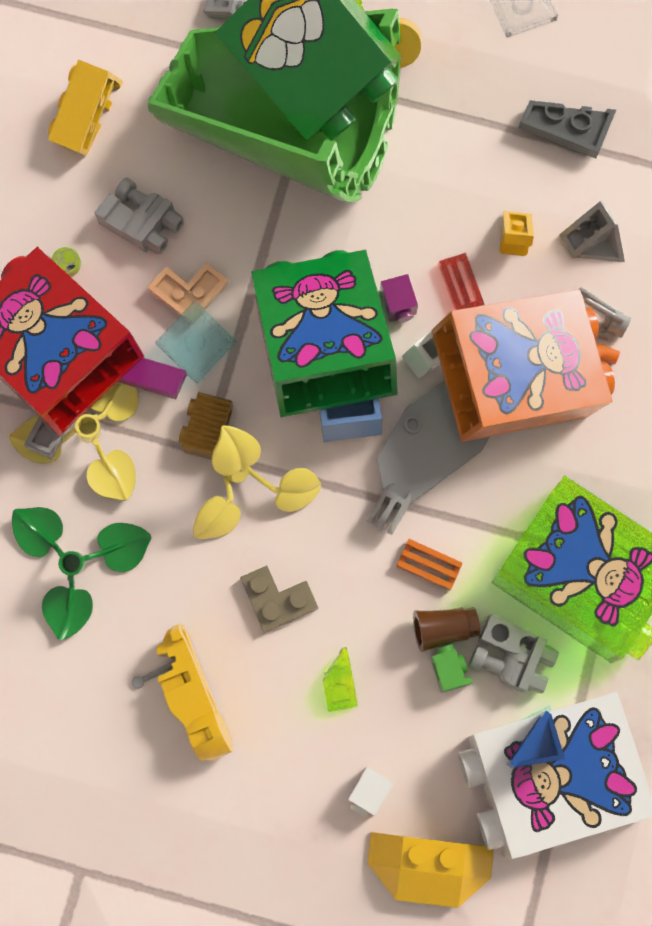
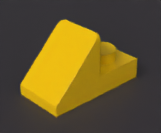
(516, 233)

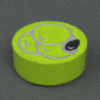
(67, 260)

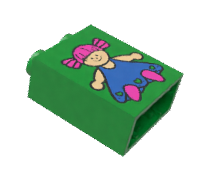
(324, 332)

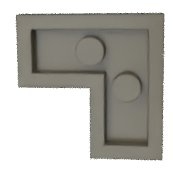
(276, 607)

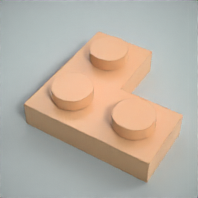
(180, 295)

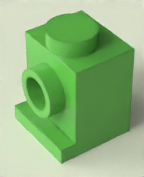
(450, 669)

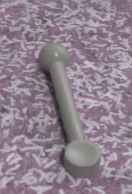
(138, 682)

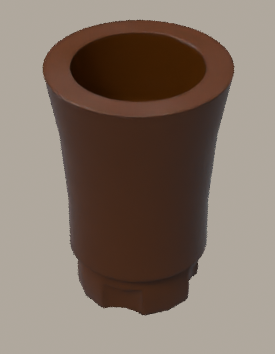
(444, 626)

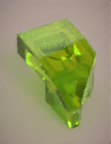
(339, 684)

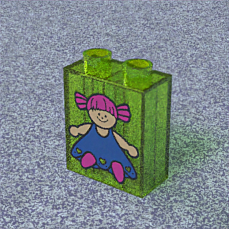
(585, 572)

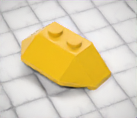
(429, 868)

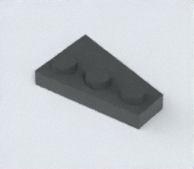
(570, 127)

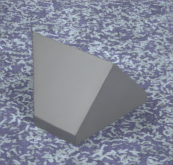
(594, 236)

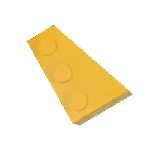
(82, 107)

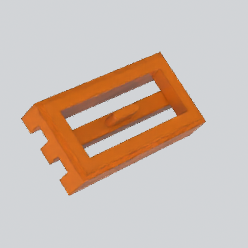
(434, 554)

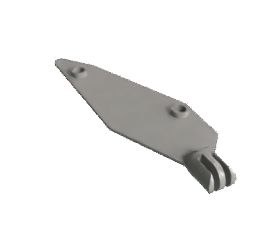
(420, 454)

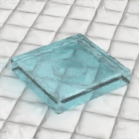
(195, 341)

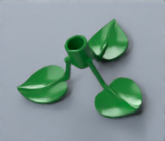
(67, 608)

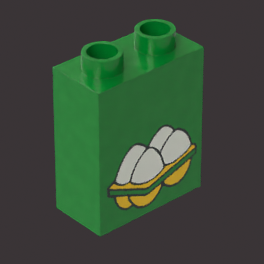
(312, 58)

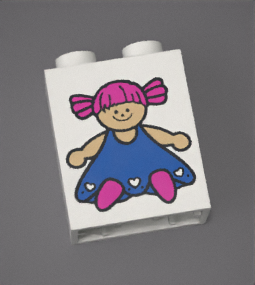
(565, 799)

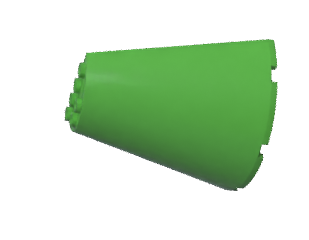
(222, 104)

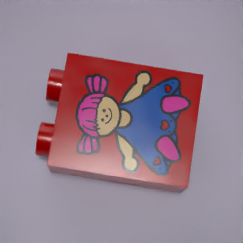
(58, 341)

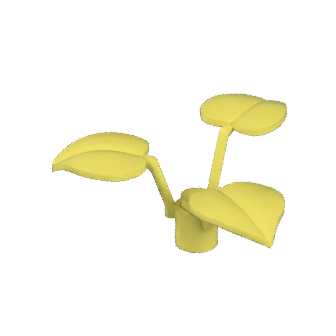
(233, 457)
(112, 474)

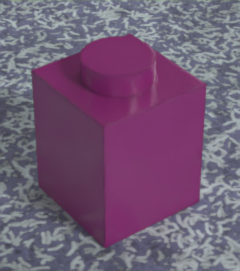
(398, 298)

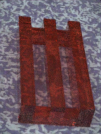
(452, 261)

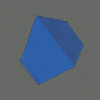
(539, 745)

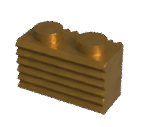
(205, 423)

